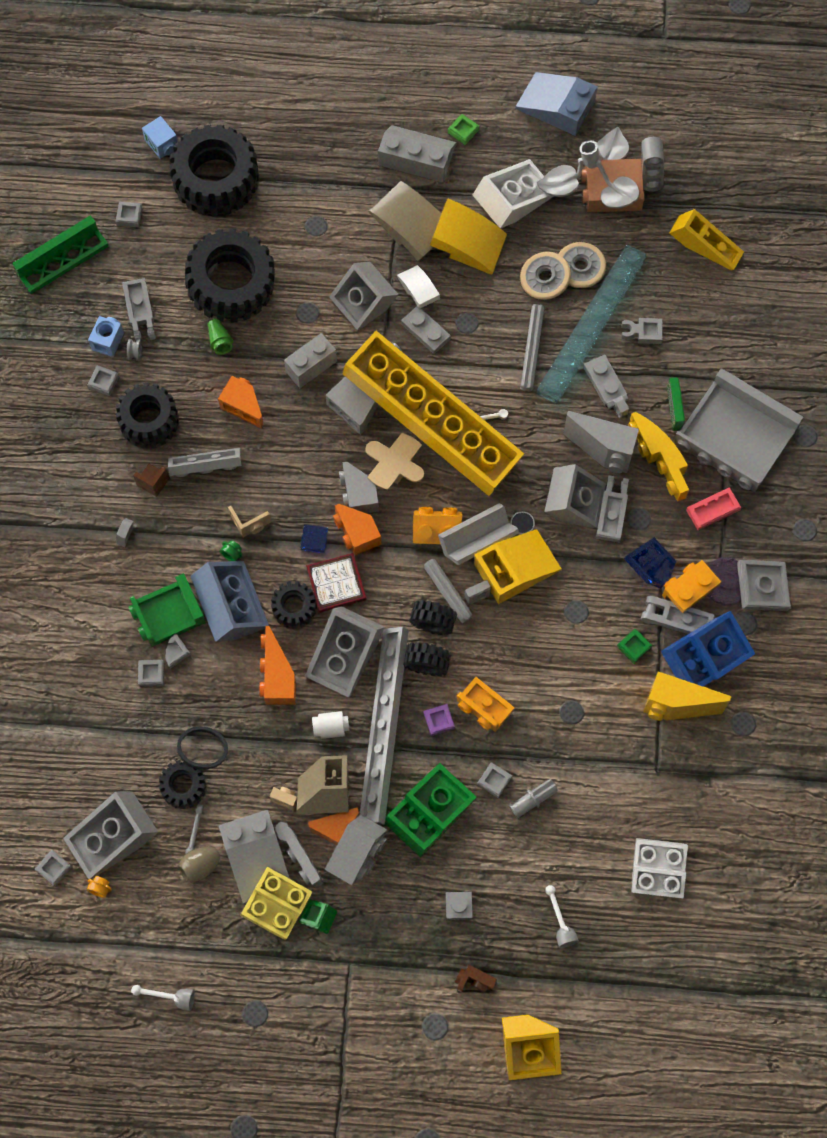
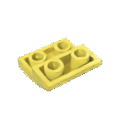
(276, 903)

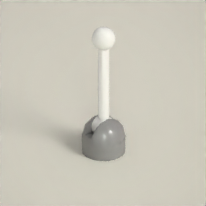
(565, 935)
(183, 998)

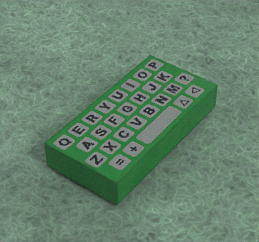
(675, 404)

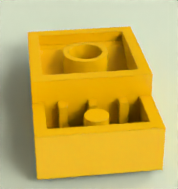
(468, 237)

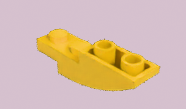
(659, 447)

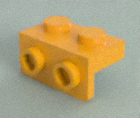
(430, 523)
(691, 586)
(484, 704)

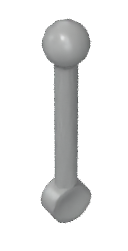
(199, 809)

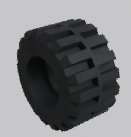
(140, 399)

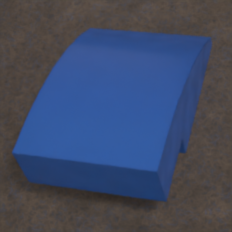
(709, 651)

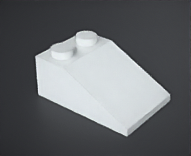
(511, 193)

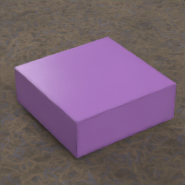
(439, 720)

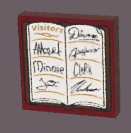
(336, 582)

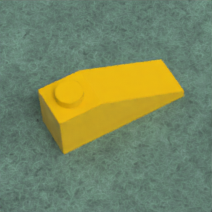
(705, 239)

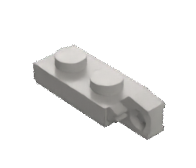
(607, 385)

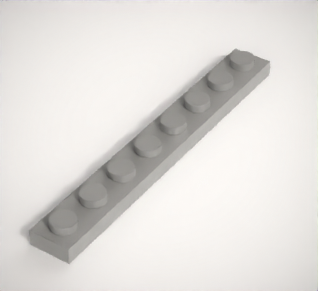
(384, 725)

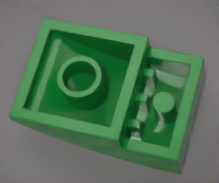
(429, 809)

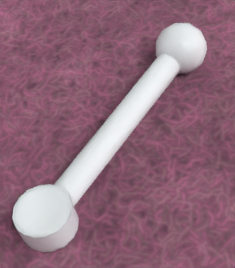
(503, 414)

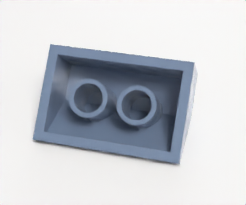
(229, 600)

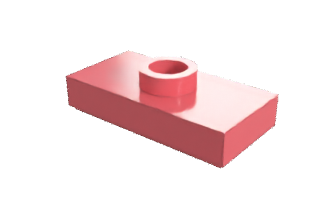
(713, 508)

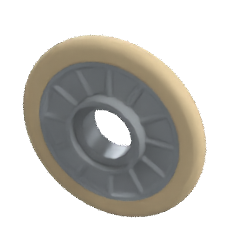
(591, 256)
(545, 262)

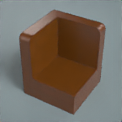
(152, 479)

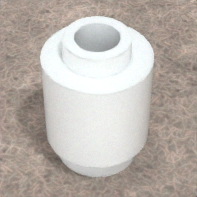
(330, 725)

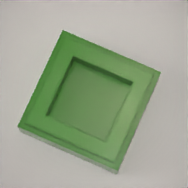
(463, 129)

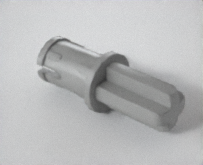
(533, 798)

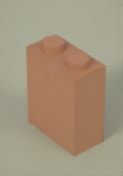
(615, 168)

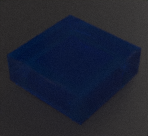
(314, 538)

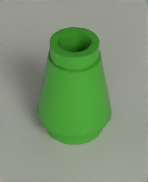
(219, 337)

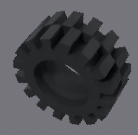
(300, 617)
(433, 617)
(427, 659)
(186, 799)

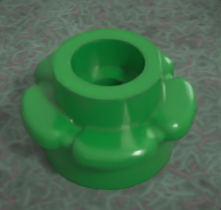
(231, 550)

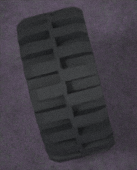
(208, 145)
(229, 248)

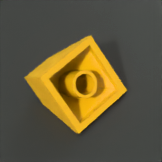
(530, 1047)

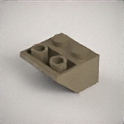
(324, 787)

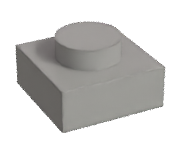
(458, 905)

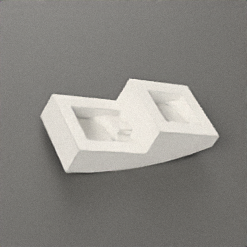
(419, 286)

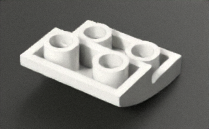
(659, 868)

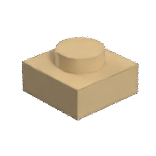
(284, 797)

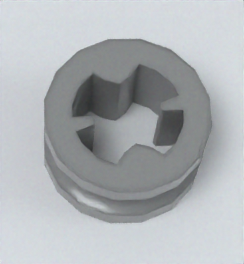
(134, 349)

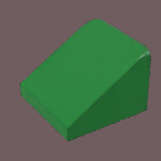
(318, 916)

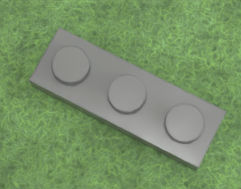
(204, 462)

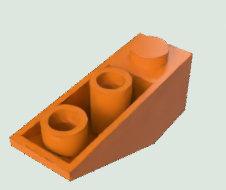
(279, 678)

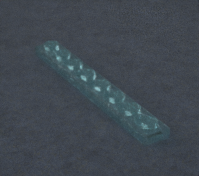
(591, 324)

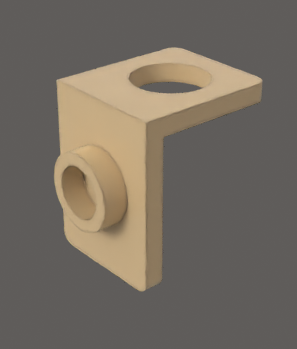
(253, 526)

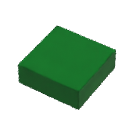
(634, 646)

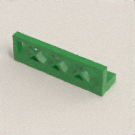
(54, 249)

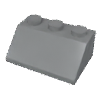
(415, 153)

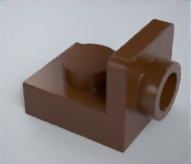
(480, 979)

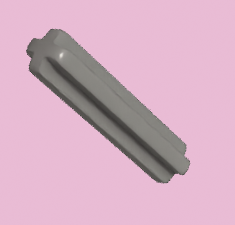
(448, 590)

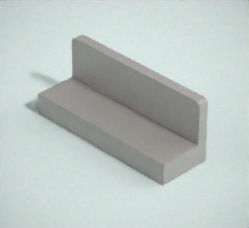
(476, 534)

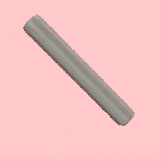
(532, 348)

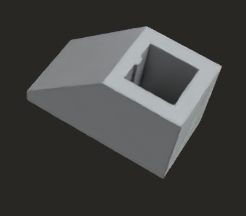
(360, 490)

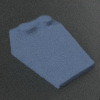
(558, 100)

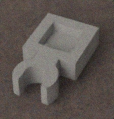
(647, 330)

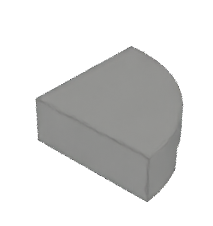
(175, 651)

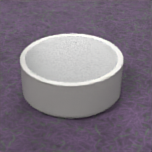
(523, 521)

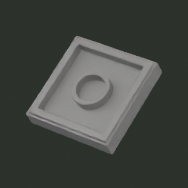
(763, 585)

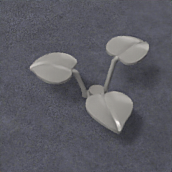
(563, 179)

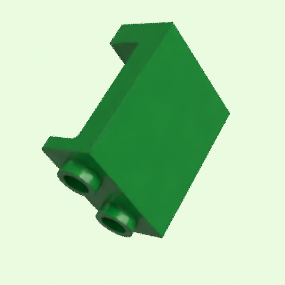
(167, 612)

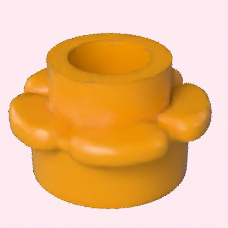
(98, 887)

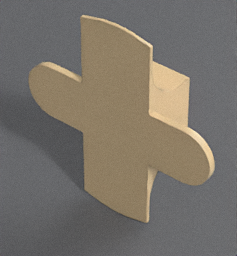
(394, 461)

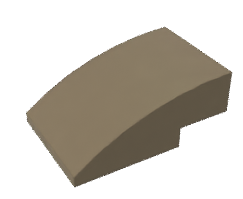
(407, 218)

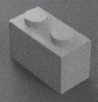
(310, 360)

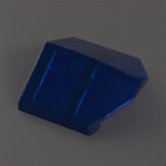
(652, 563)

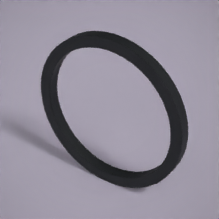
(196, 765)

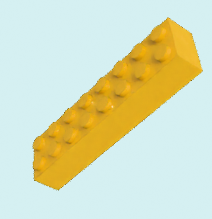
(432, 413)

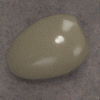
(199, 863)

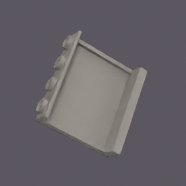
(738, 430)

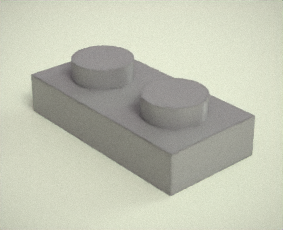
(425, 329)

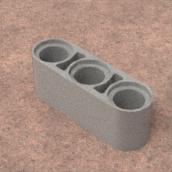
(652, 163)

